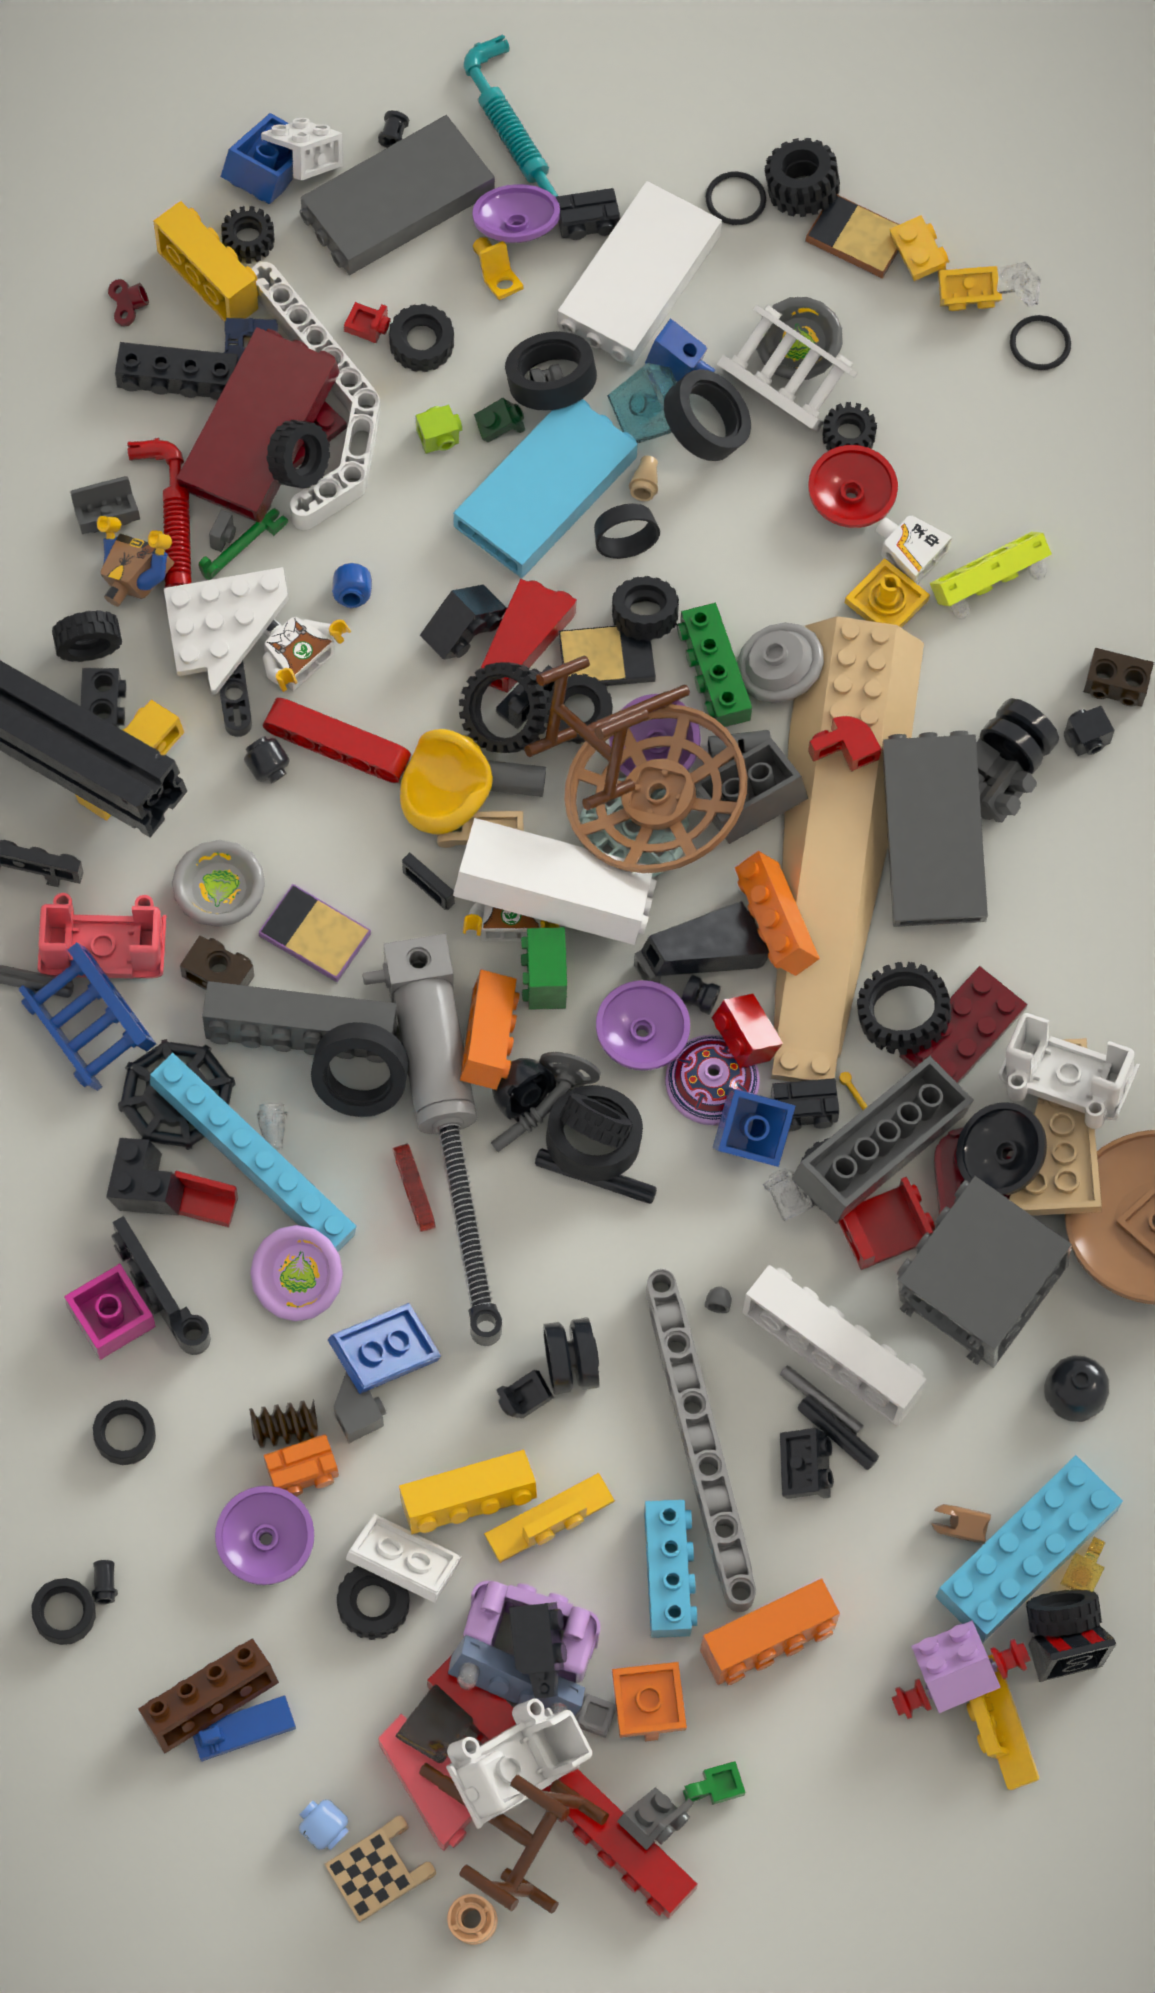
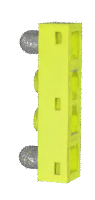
(991, 568)

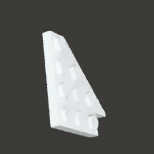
(222, 620)

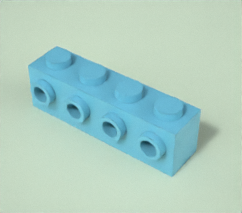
(668, 1568)

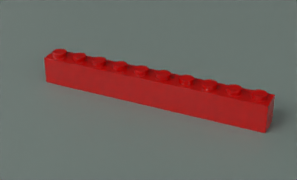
(643, 1870)

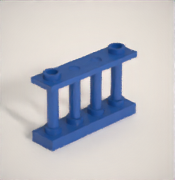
(116, 1012)

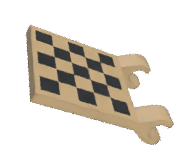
(373, 1872)

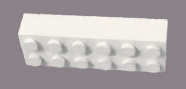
(834, 1344)

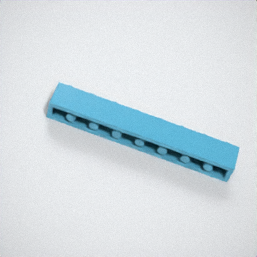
(250, 1151)

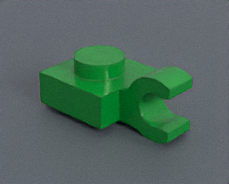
(719, 1782)

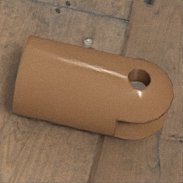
(964, 1523)

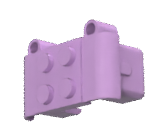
(580, 1626)

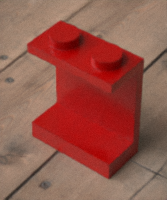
(886, 1225)

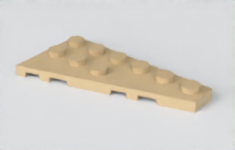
(1070, 1169)

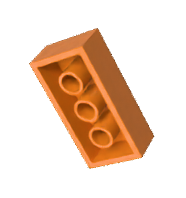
(769, 1632)

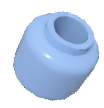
(323, 1824)

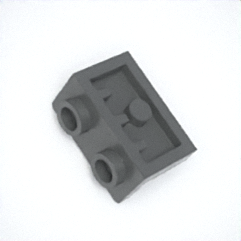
(654, 1818)

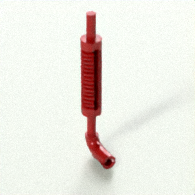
(175, 507)

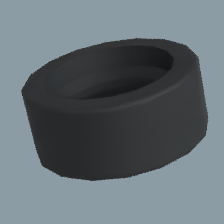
(119, 1408)
(62, 1586)

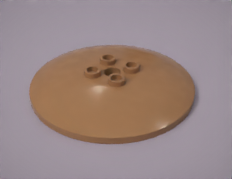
(1120, 1240)

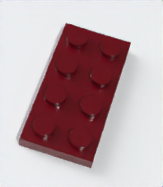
(979, 1017)

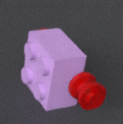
(957, 1670)

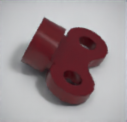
(127, 300)

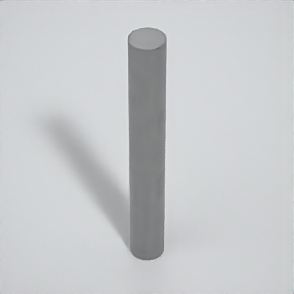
(808, 1389)

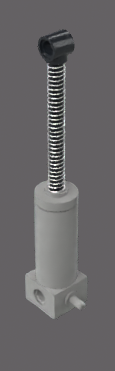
(422, 987)

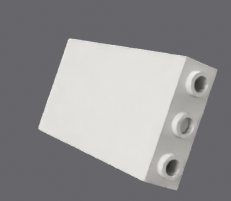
(639, 273)
(553, 882)

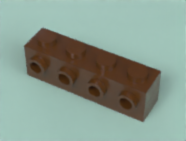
(208, 1695)

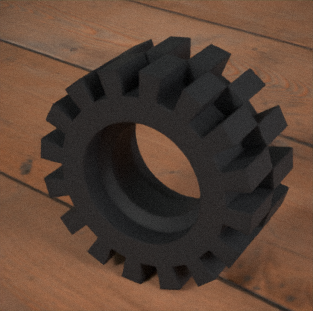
(252, 220)
(849, 415)

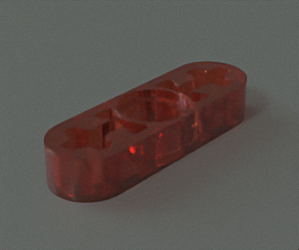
(414, 1187)

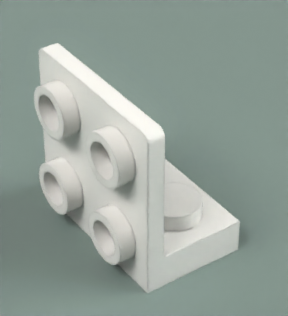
(313, 146)

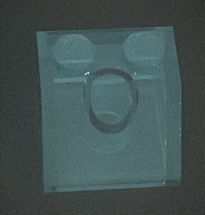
(640, 402)

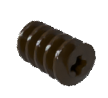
(284, 1423)

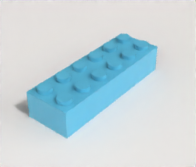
(1029, 1548)

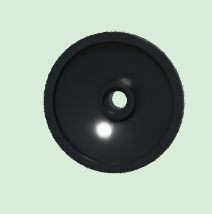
(991, 1136)

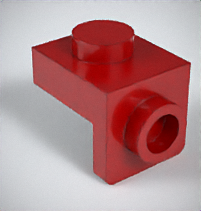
(367, 322)

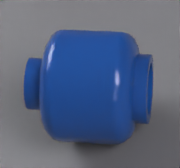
(352, 585)

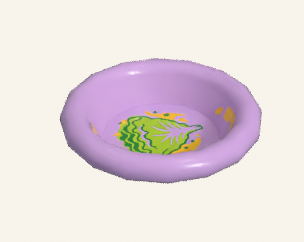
(296, 1273)

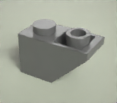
(357, 1412)

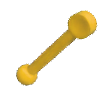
(845, 1079)

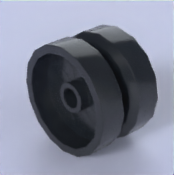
(1020, 734)
(575, 1355)

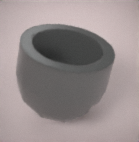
(718, 1300)

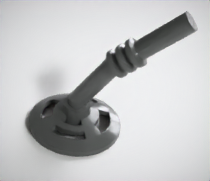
(567, 1074)

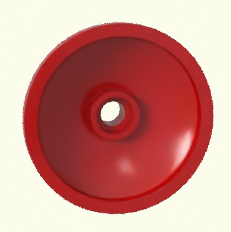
(853, 471)

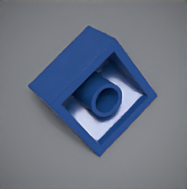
(753, 1127)

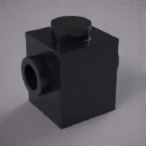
(1088, 731)

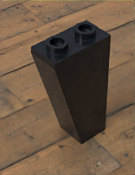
(708, 943)

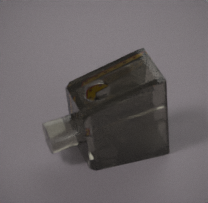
(435, 1725)

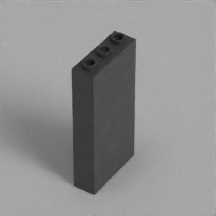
(396, 195)
(934, 829)

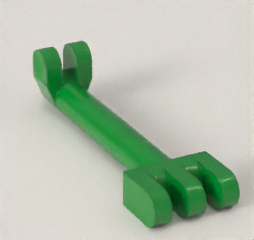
(210, 569)

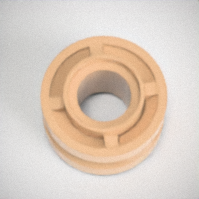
(458, 1911)

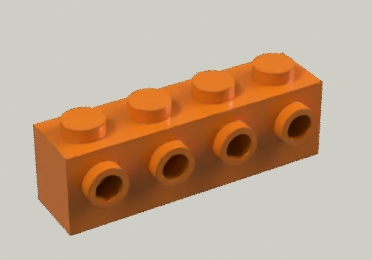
(776, 913)
(489, 1030)

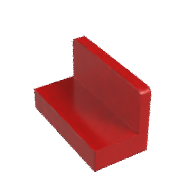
(207, 1199)

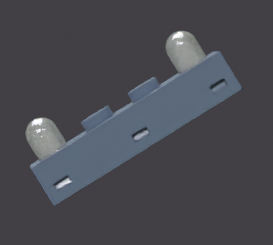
(495, 1672)

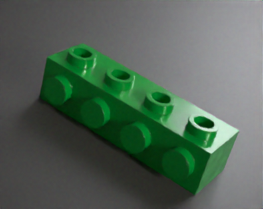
(715, 665)

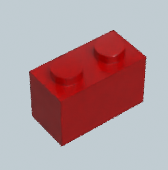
(746, 1030)

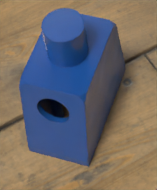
(678, 350)

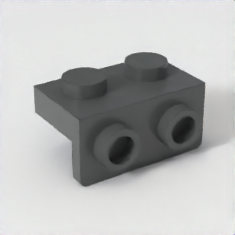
(107, 499)

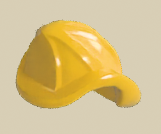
(444, 782)

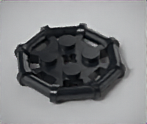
(161, 1108)

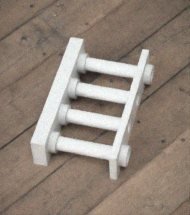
(785, 396)

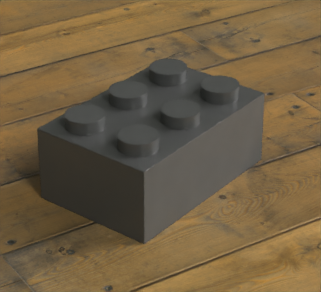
(771, 789)

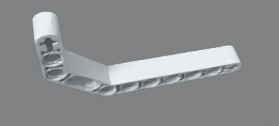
(309, 506)

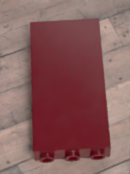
(269, 386)

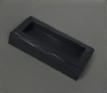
(428, 881)

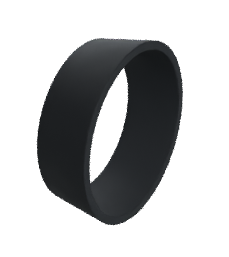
(629, 545)

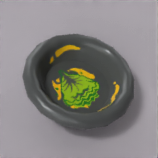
(811, 320)

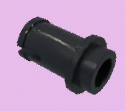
(104, 1582)

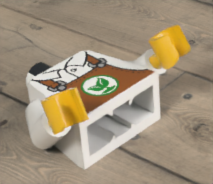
(299, 649)
(500, 924)

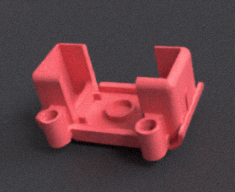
(119, 944)

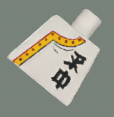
(913, 546)

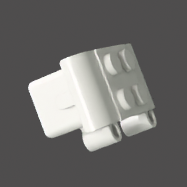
(1067, 1072)
(536, 1748)

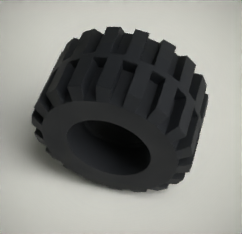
(798, 160)

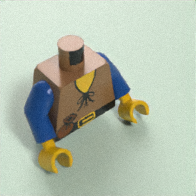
(130, 563)

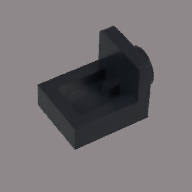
(524, 1395)

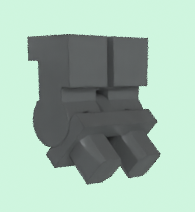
(1003, 783)

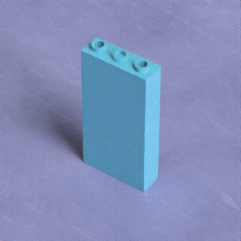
(545, 485)

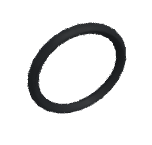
(755, 215)
(1021, 359)

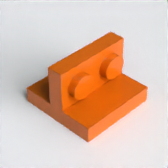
(649, 1700)

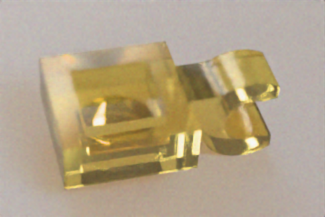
(1082, 1571)

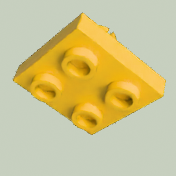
(887, 596)

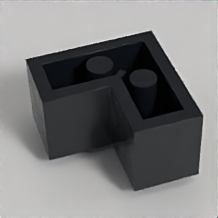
(461, 618)
(138, 1184)

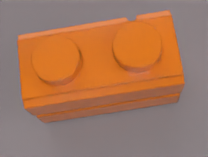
(302, 1465)

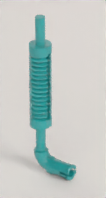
(503, 116)

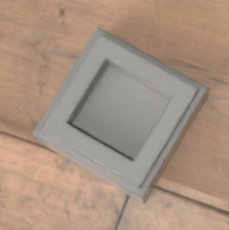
(596, 1715)

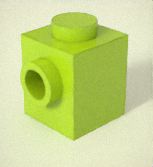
(438, 428)

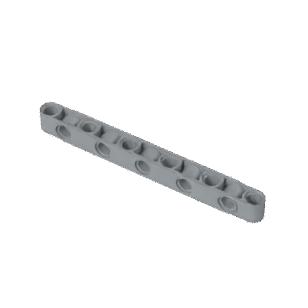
(700, 1440)

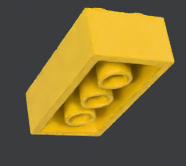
(206, 262)

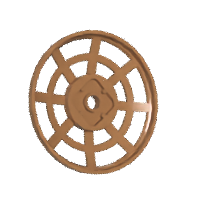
(665, 775)

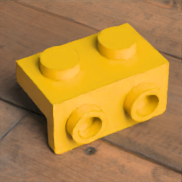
(918, 247)
(969, 286)

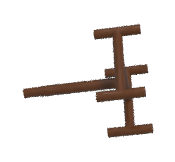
(596, 731)
(556, 1806)

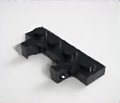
(41, 862)

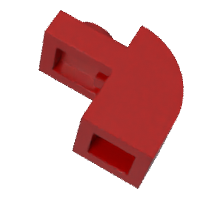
(851, 737)

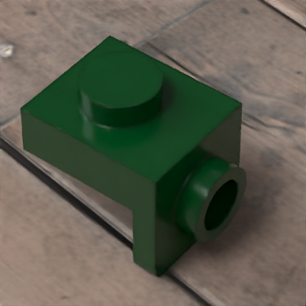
(499, 419)

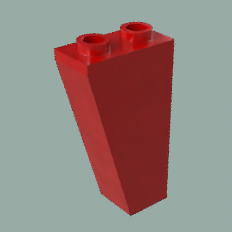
(529, 627)

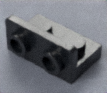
(516, 705)
(805, 1463)

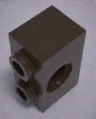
(210, 952)

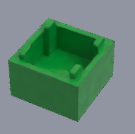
(545, 968)

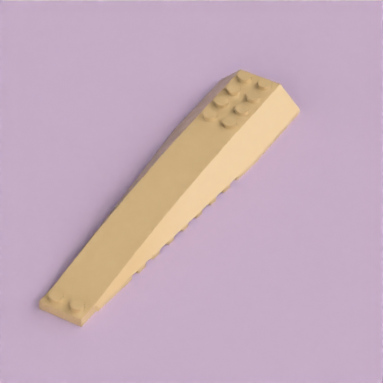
(839, 834)

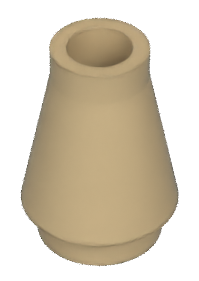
(645, 480)

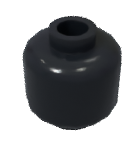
(266, 759)

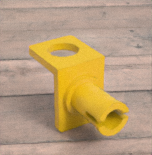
(496, 267)

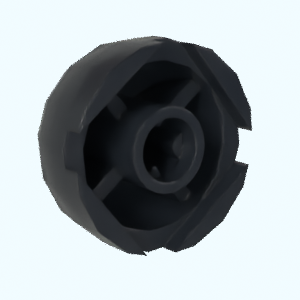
(523, 1088)
(1077, 1388)

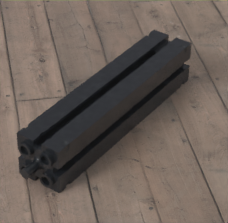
(86, 753)

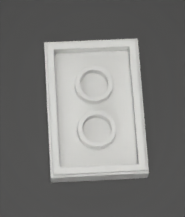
(403, 1558)

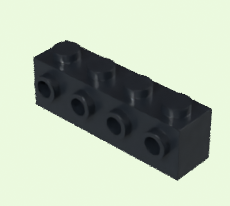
(173, 370)

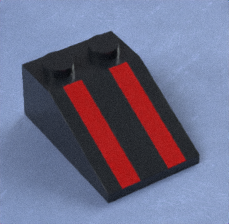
(1070, 1653)

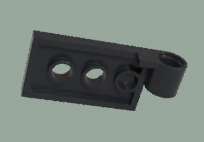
(157, 1293)

